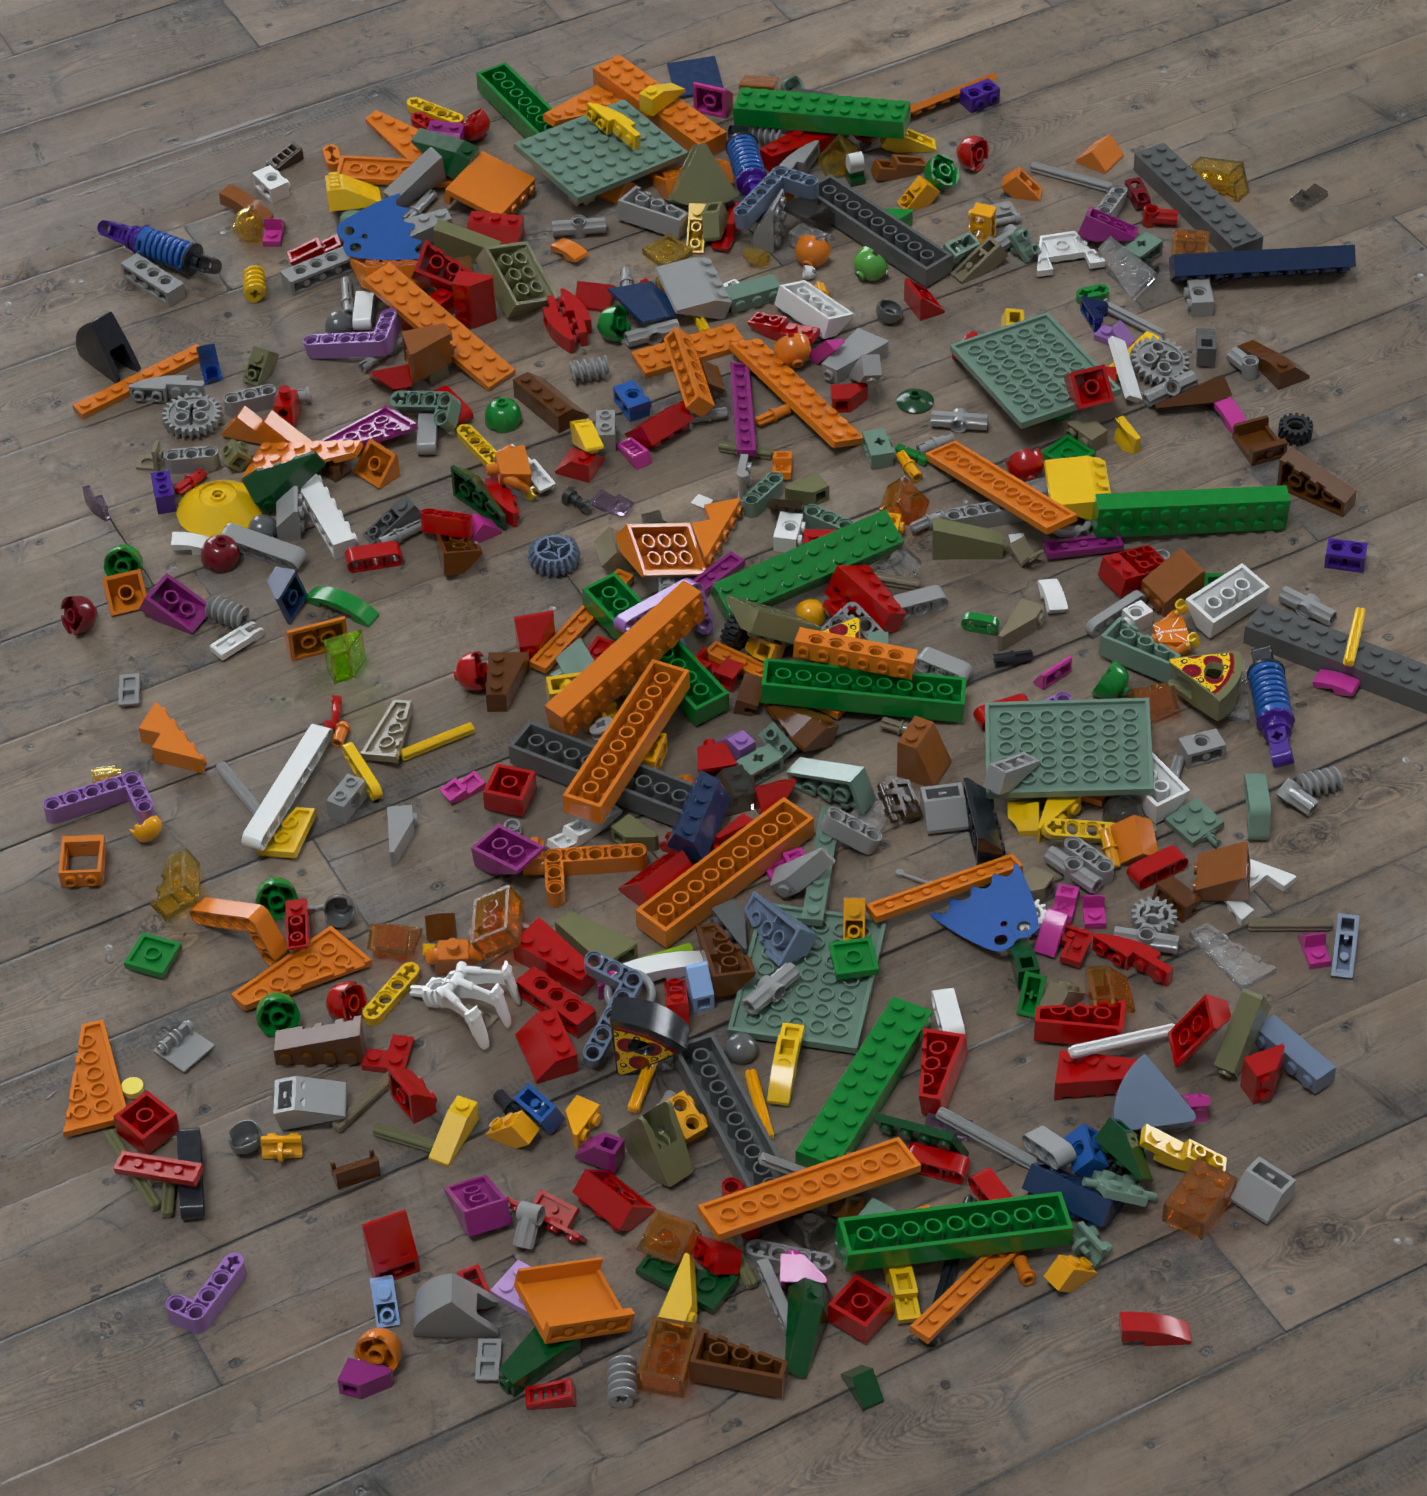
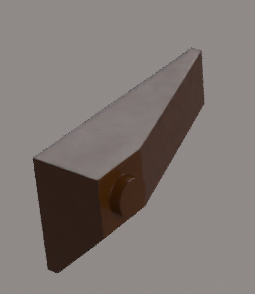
(1274, 366)

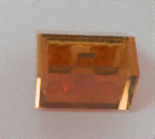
(904, 499)
(1161, 697)
(1108, 985)

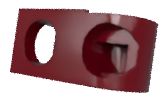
(1139, 196)

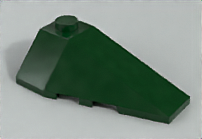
(475, 494)

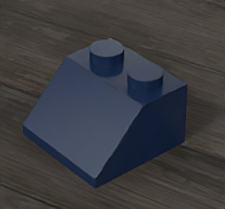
(287, 591)

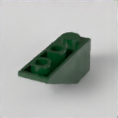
(1022, 959)
(1123, 1144)

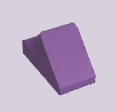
(1119, 331)

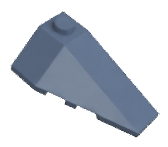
(780, 933)

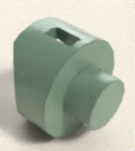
(791, 83)

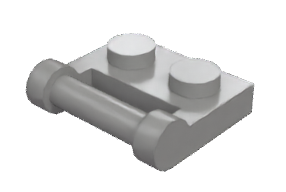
(1006, 213)
(743, 472)

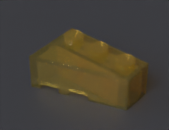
(1223, 176)
(179, 885)

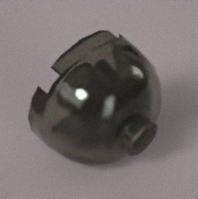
(1121, 807)

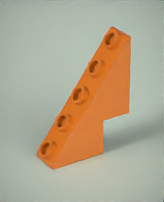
(251, 428)
(711, 533)
(168, 742)

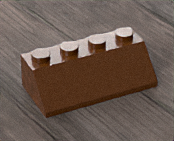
(546, 401)

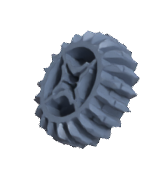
(554, 555)

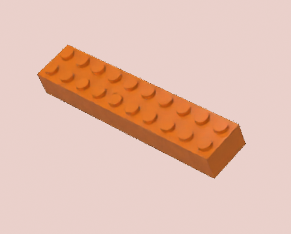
(677, 119)
(625, 660)
(626, 741)
(724, 872)

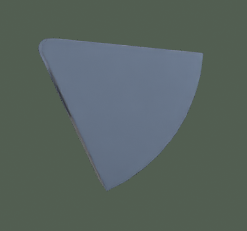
(1150, 1099)

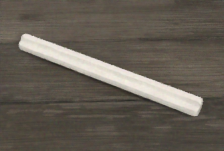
(1120, 1041)

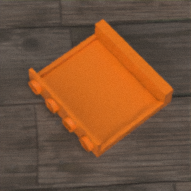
(491, 186)
(571, 1301)

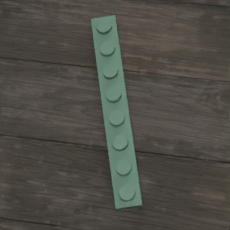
(818, 889)

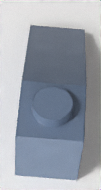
(1345, 945)

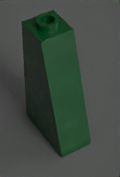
(534, 1361)

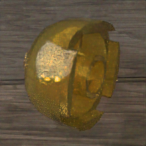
(248, 224)

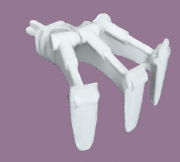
(463, 984)

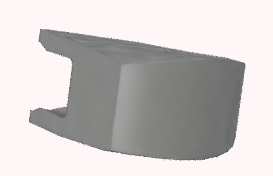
(449, 1307)

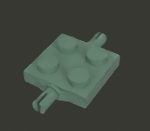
(1195, 823)
(1119, 1188)

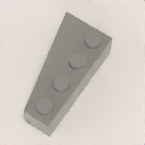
(652, 213)
(425, 224)

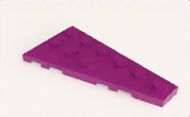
(378, 425)

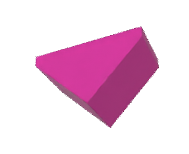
(483, 528)

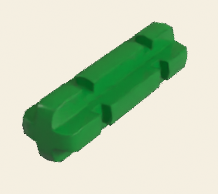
(913, 454)

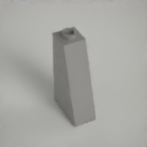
(418, 178)
(841, 362)

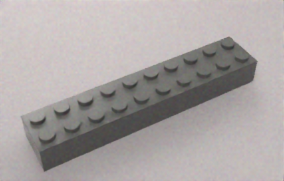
(1195, 200)
(884, 232)
(1324, 648)
(561, 757)
(727, 1110)

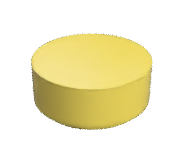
(132, 1087)

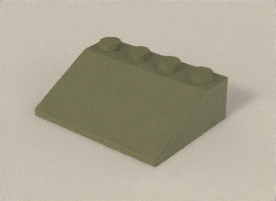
(518, 277)
(768, 621)

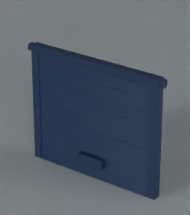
(697, 70)
(645, 302)

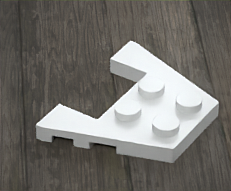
(1064, 247)
(1259, 874)

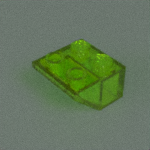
(344, 655)

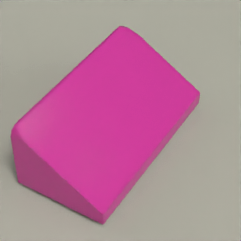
(825, 350)
(1054, 673)

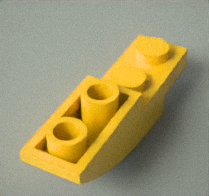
(614, 122)
(785, 1064)
(1177, 1153)
(905, 1292)

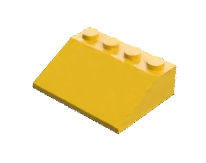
(349, 193)
(1076, 481)

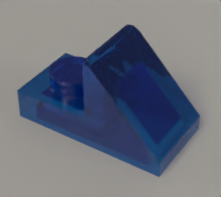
(1093, 311)
(209, 363)

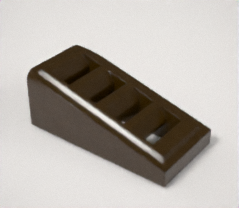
(286, 157)

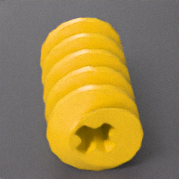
(254, 283)

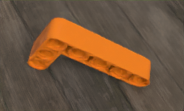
(588, 860)
(247, 918)

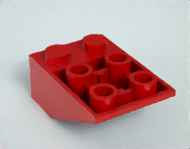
(1128, 568)
(390, 1246)

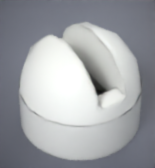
(808, 272)

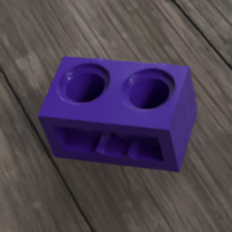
(979, 95)
(163, 492)
(1345, 555)

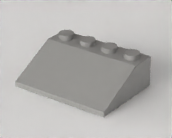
(695, 288)

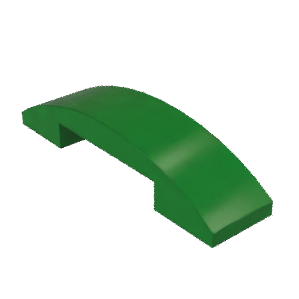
(343, 601)

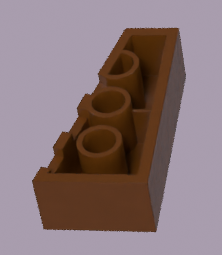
(1314, 483)
(321, 1044)
(736, 1366)

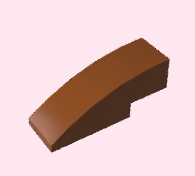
(897, 167)
(238, 199)

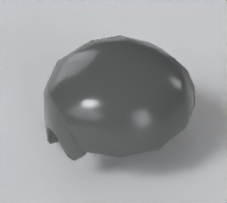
(889, 311)
(339, 322)
(264, 524)
(339, 910)
(741, 1048)
(245, 1137)

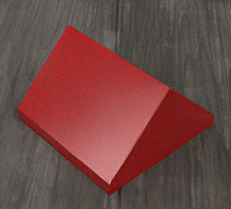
(594, 295)
(921, 300)

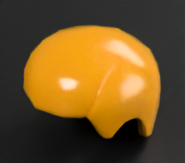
(812, 611)
(148, 830)

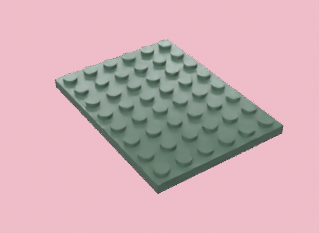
(589, 162)
(1026, 367)
(1080, 744)
(827, 1007)

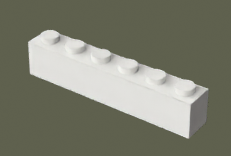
(327, 517)

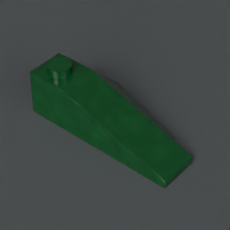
(455, 152)
(270, 484)
(805, 1324)

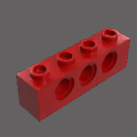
(545, 994)

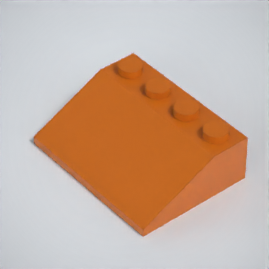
(665, 179)
(365, 267)
(661, 549)

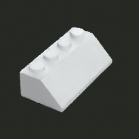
(812, 308)
(1227, 600)
(1168, 793)

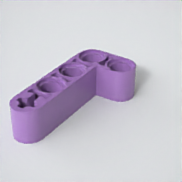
(201, 1311)

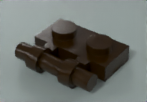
(789, 505)
(904, 799)

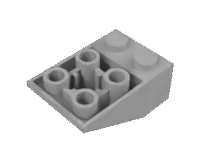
(771, 227)
(308, 1101)

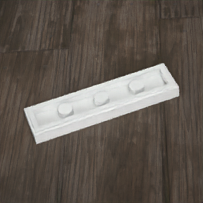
(1124, 369)

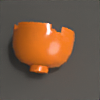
(811, 251)
(793, 350)
(379, 1347)

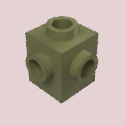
(236, 455)

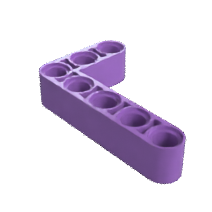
(356, 343)
(628, 618)
(100, 796)

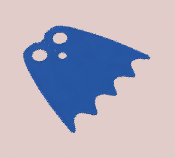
(385, 229)
(981, 915)

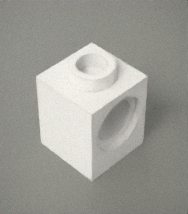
(1139, 615)

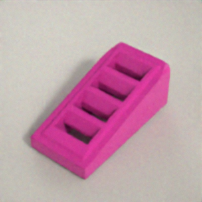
(634, 452)

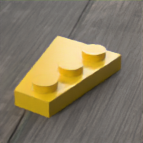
(291, 835)

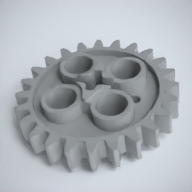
(1150, 352)
(178, 415)

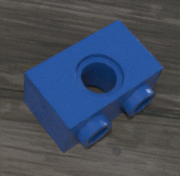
(631, 400)
(539, 1108)
(1087, 1150)

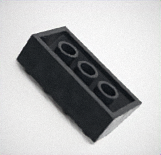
(982, 823)

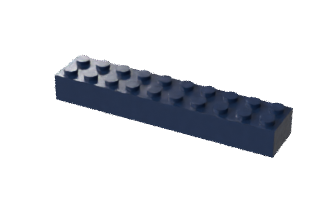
(1258, 262)

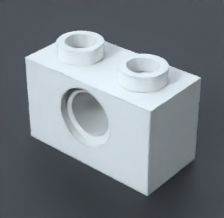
(271, 184)
(788, 531)

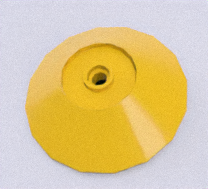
(213, 505)

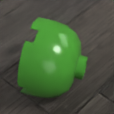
(868, 266)

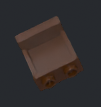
(1258, 441)

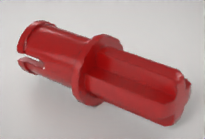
(190, 481)

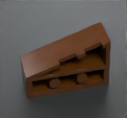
(504, 677)

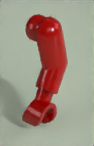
(335, 712)

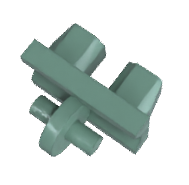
(1022, 244)
(777, 740)
(1087, 1243)

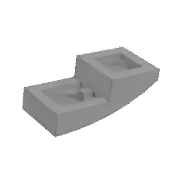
(129, 690)
(488, 1359)

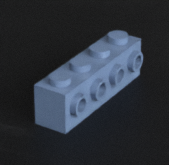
(1299, 1056)

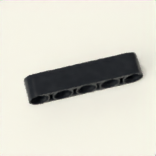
(191, 1198)

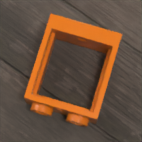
(73, 847)

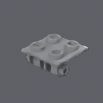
(183, 1047)

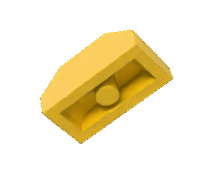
(1126, 436)
(1024, 816)

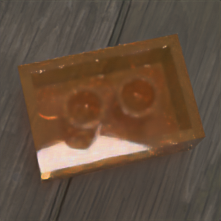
(497, 922)
(1199, 1199)
(667, 1356)

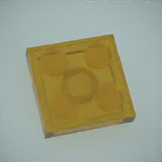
(667, 250)

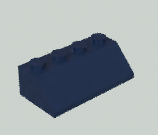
(699, 817)
(1079, 1200)

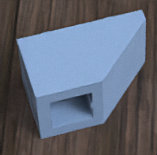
(699, 987)
(384, 1301)

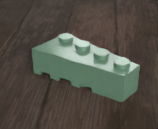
(1137, 651)
(834, 782)

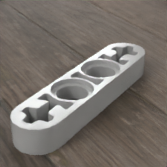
(1106, 618)
(818, 1257)
(773, 1291)

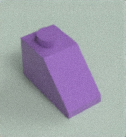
(739, 744)

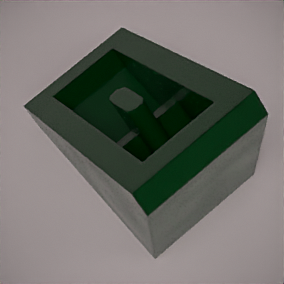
(863, 1386)

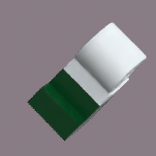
(855, 169)

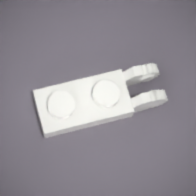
(236, 640)

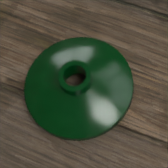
(915, 401)

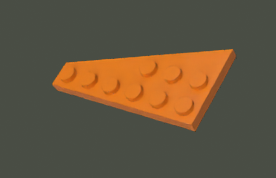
(577, 105)
(284, 451)
(326, 959)
(95, 1083)

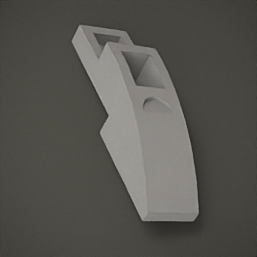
(165, 387)

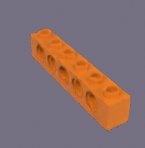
(689, 372)
(855, 653)

